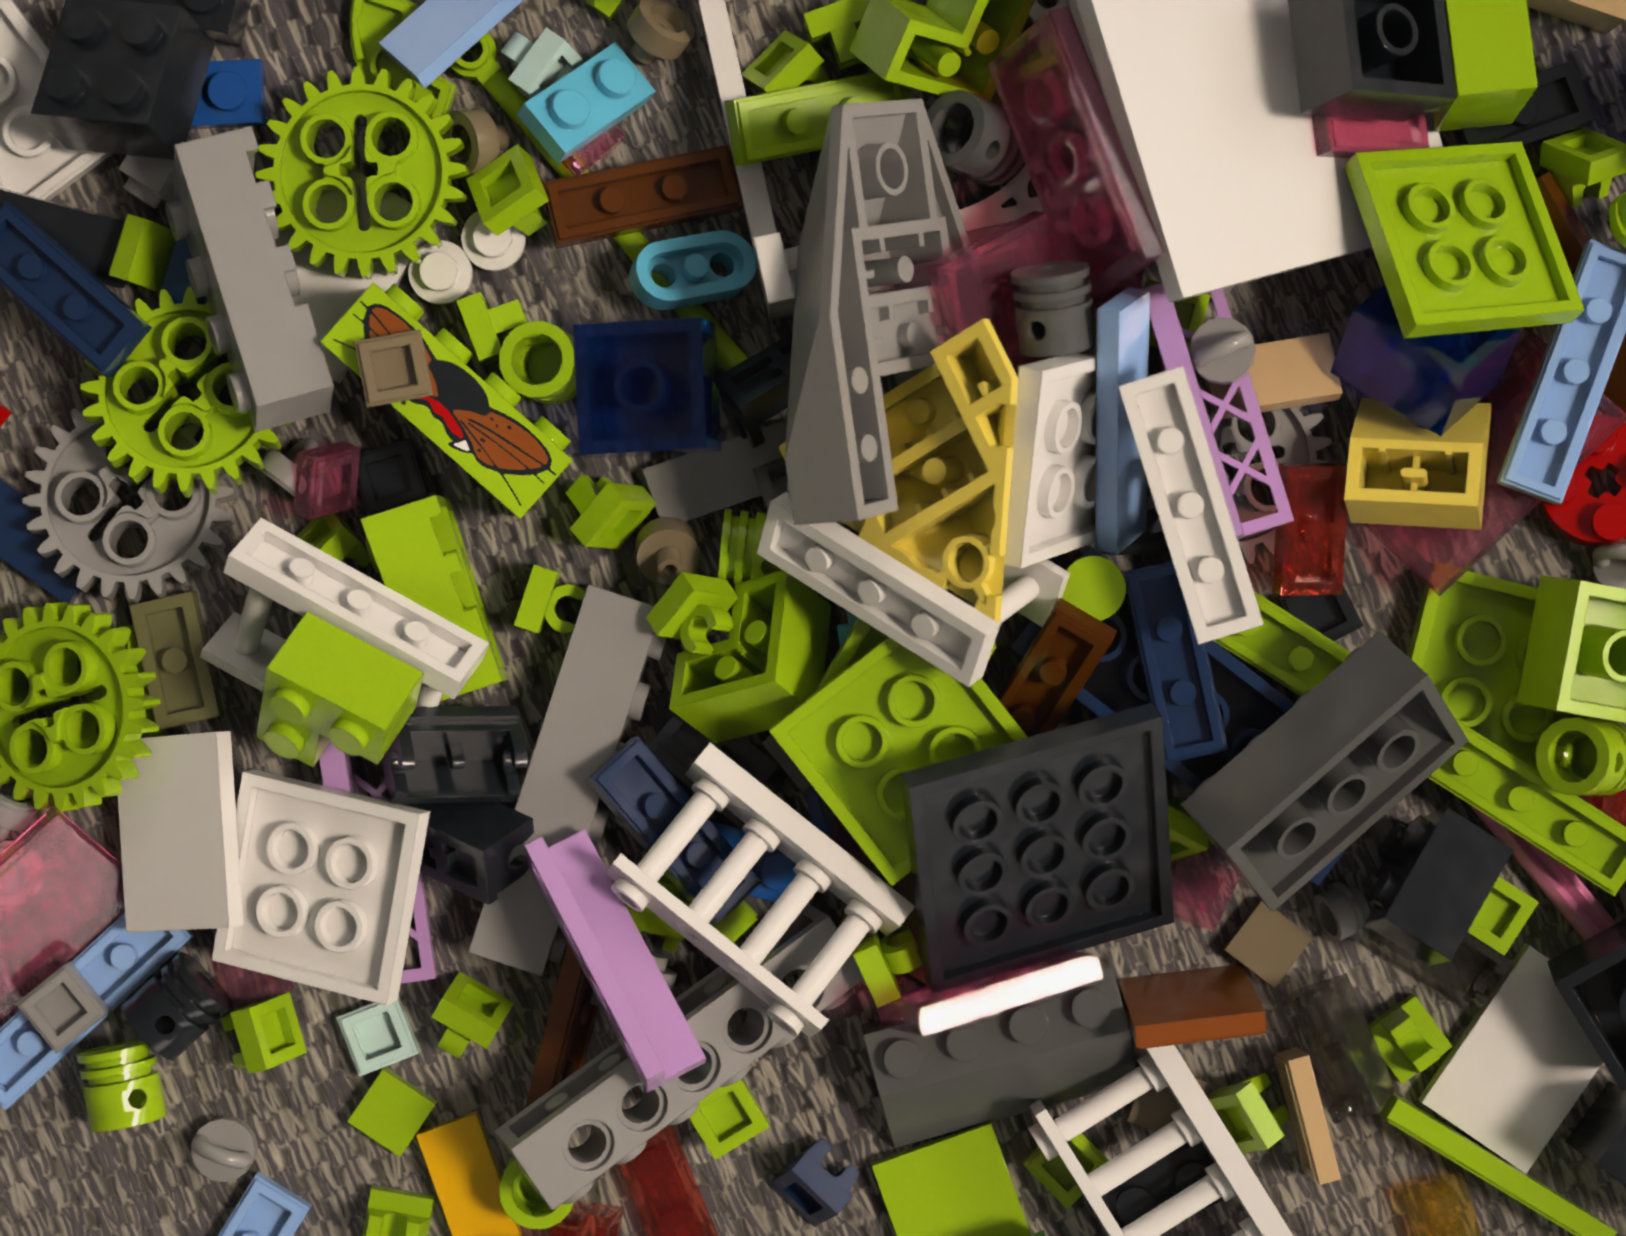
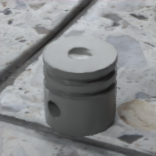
(975, 138)
(1053, 308)

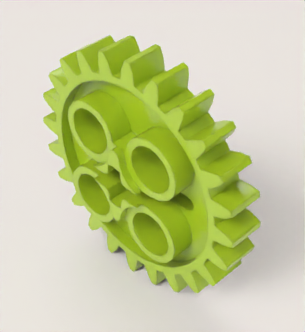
(421, 169)
(227, 435)
(78, 762)

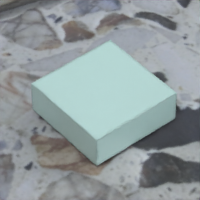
(378, 1035)

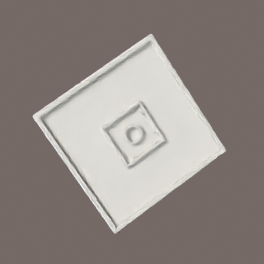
(1221, 139)

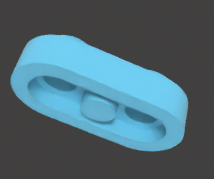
(688, 271)

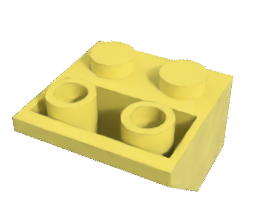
(1413, 474)

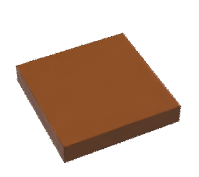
(1191, 1006)

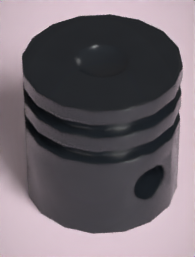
(176, 1006)

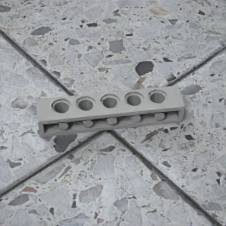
(595, 1092)

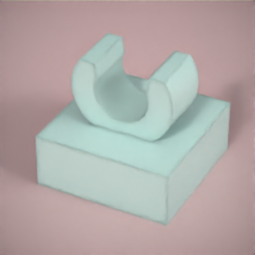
(539, 62)

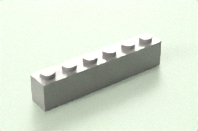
(579, 733)

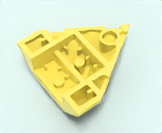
(952, 468)

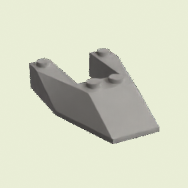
(864, 303)

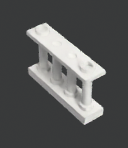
(1190, 505)
(310, 580)
(898, 598)
(819, 867)
(1192, 1123)

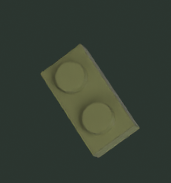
(173, 641)

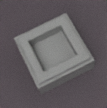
(63, 1007)

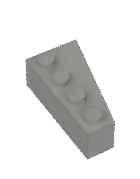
(247, 281)

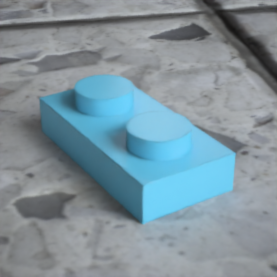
(586, 103)

